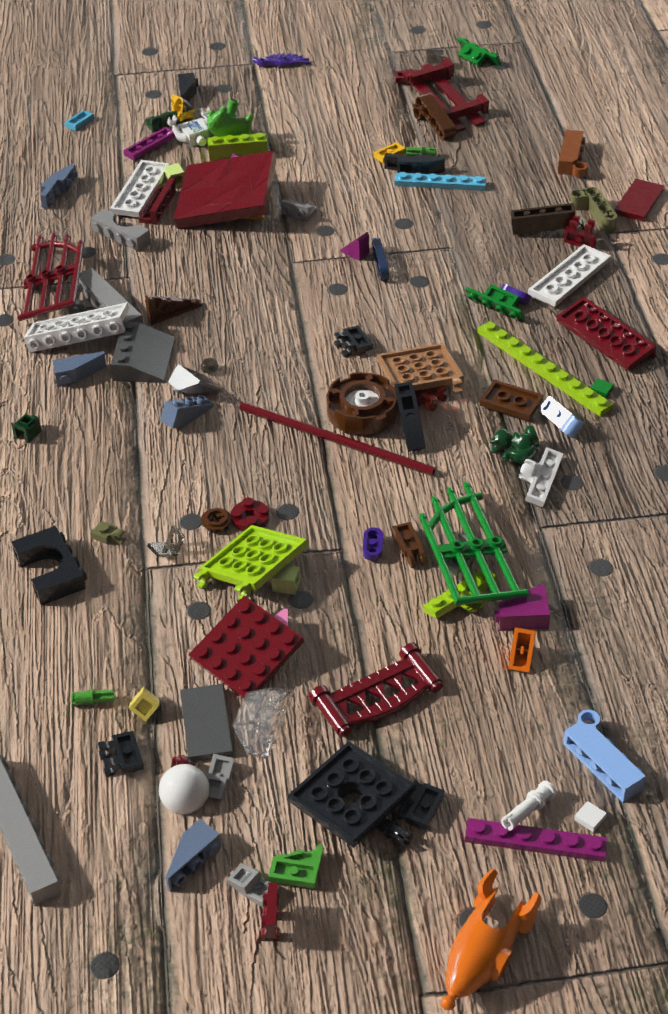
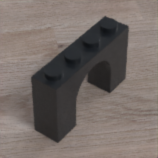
(50, 545)

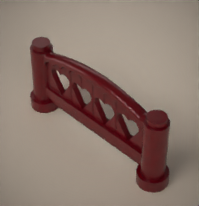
(412, 665)

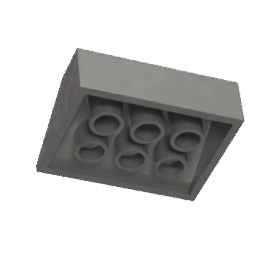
(141, 354)

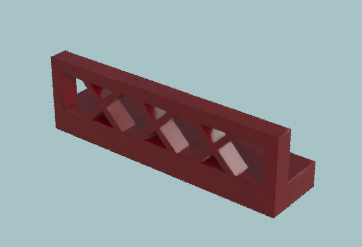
(158, 203)

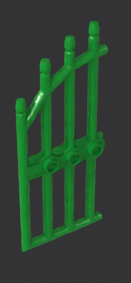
(472, 548)

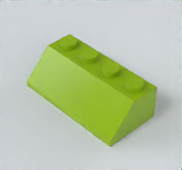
(241, 145)

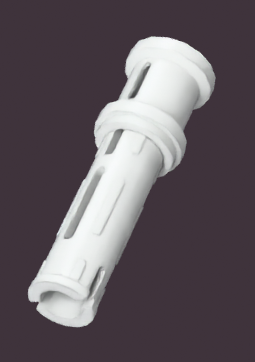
(534, 801)

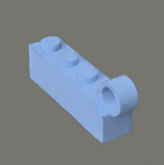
(603, 757)

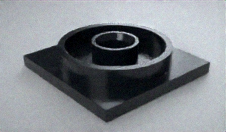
(346, 773)

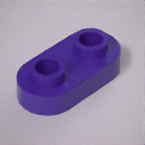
(522, 295)
(373, 544)

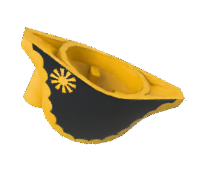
(182, 107)

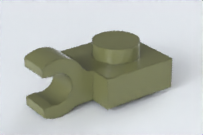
(105, 532)

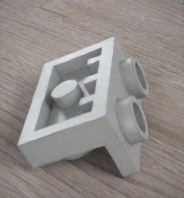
(298, 210)

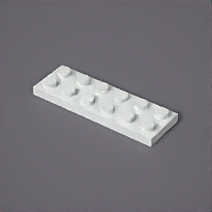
(139, 189)
(569, 275)

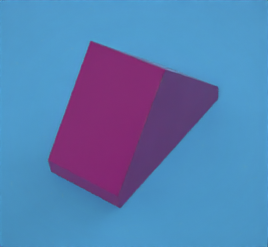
(357, 248)

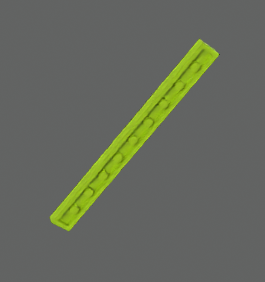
(545, 369)

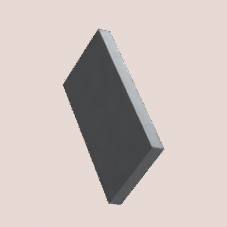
(206, 722)

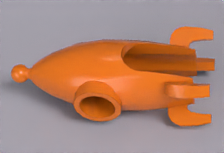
(483, 951)

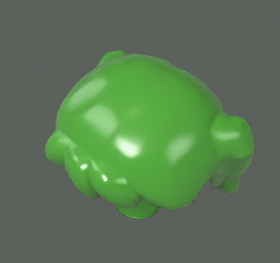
(225, 122)

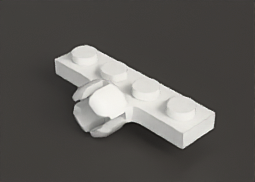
(540, 475)

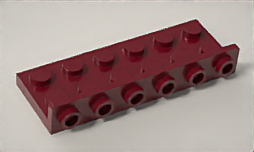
(606, 333)

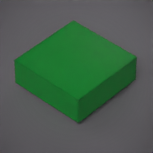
(602, 387)

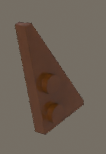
(164, 308)

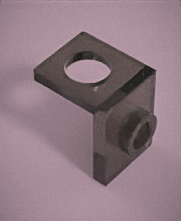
(168, 548)

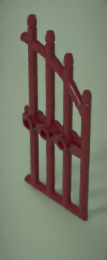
(48, 276)

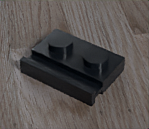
(421, 805)

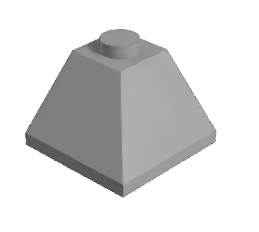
(191, 381)

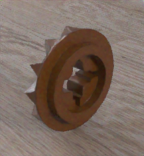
(220, 515)

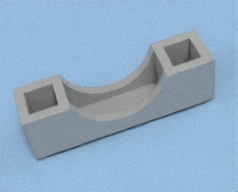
(134, 236)

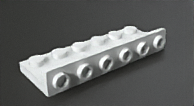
(76, 327)

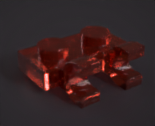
(425, 396)

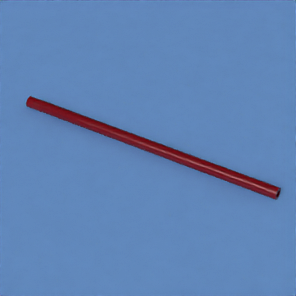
(337, 438)

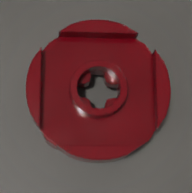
(249, 507)

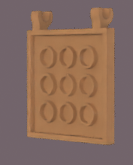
(424, 366)

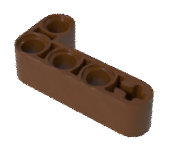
(428, 107)

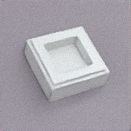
(590, 816)

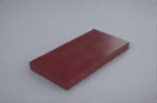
(639, 199)

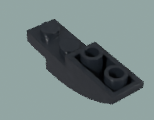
(419, 164)
(410, 416)

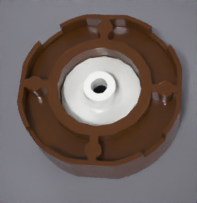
(362, 404)

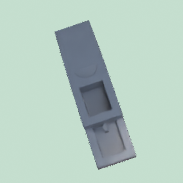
(57, 184)

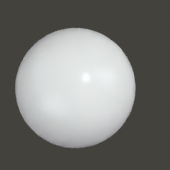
(184, 789)

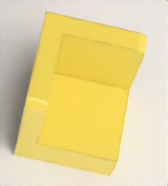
(144, 704)

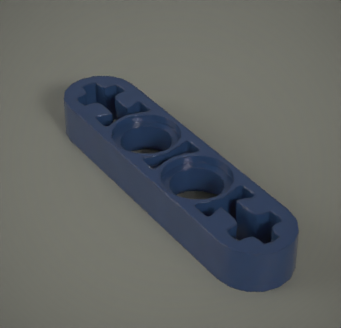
(380, 259)

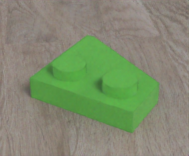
(297, 868)

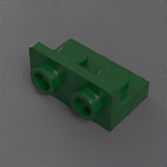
(158, 122)

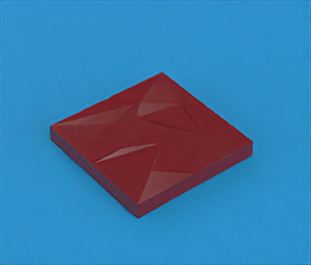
(225, 190)

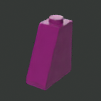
(524, 612)

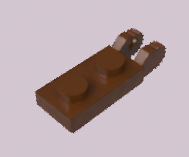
(409, 543)

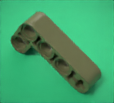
(597, 205)

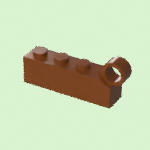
(571, 154)

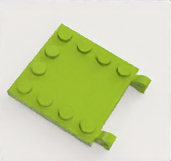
(251, 559)

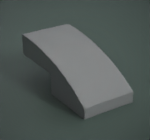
(219, 775)
(249, 883)

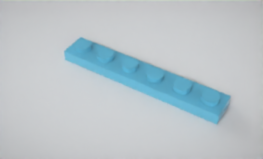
(440, 181)

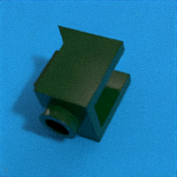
(28, 425)

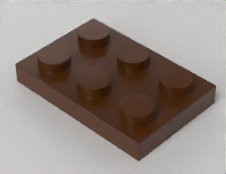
(511, 400)

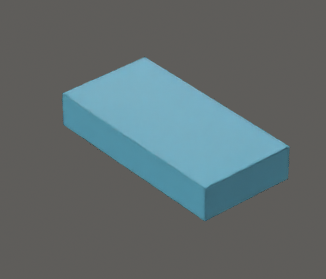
(79, 120)

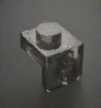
(434, 56)

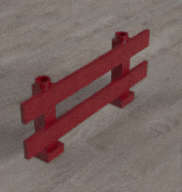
(462, 108)

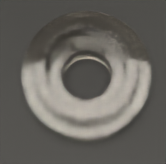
(209, 365)

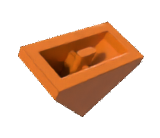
(522, 650)

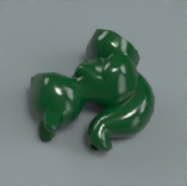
(523, 444)

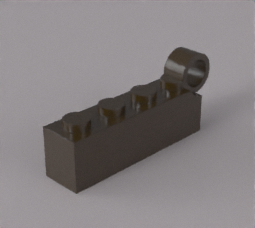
(543, 218)

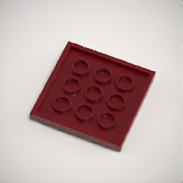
(246, 647)

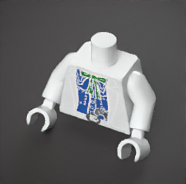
(192, 132)

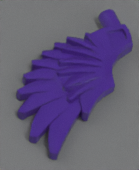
(281, 60)

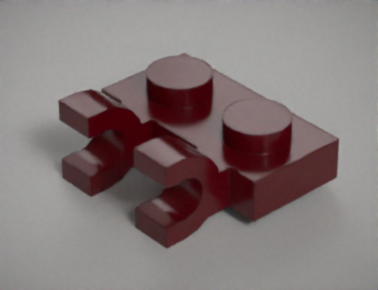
(578, 237)
(271, 913)

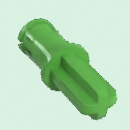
(412, 151)
(92, 697)

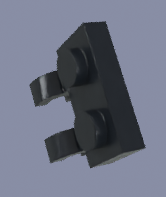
(356, 340)
(127, 754)

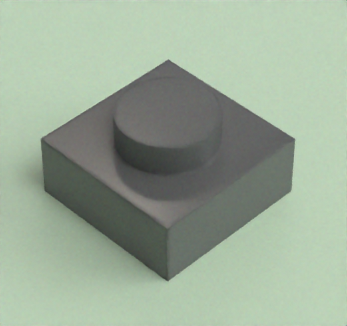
(80, 306)

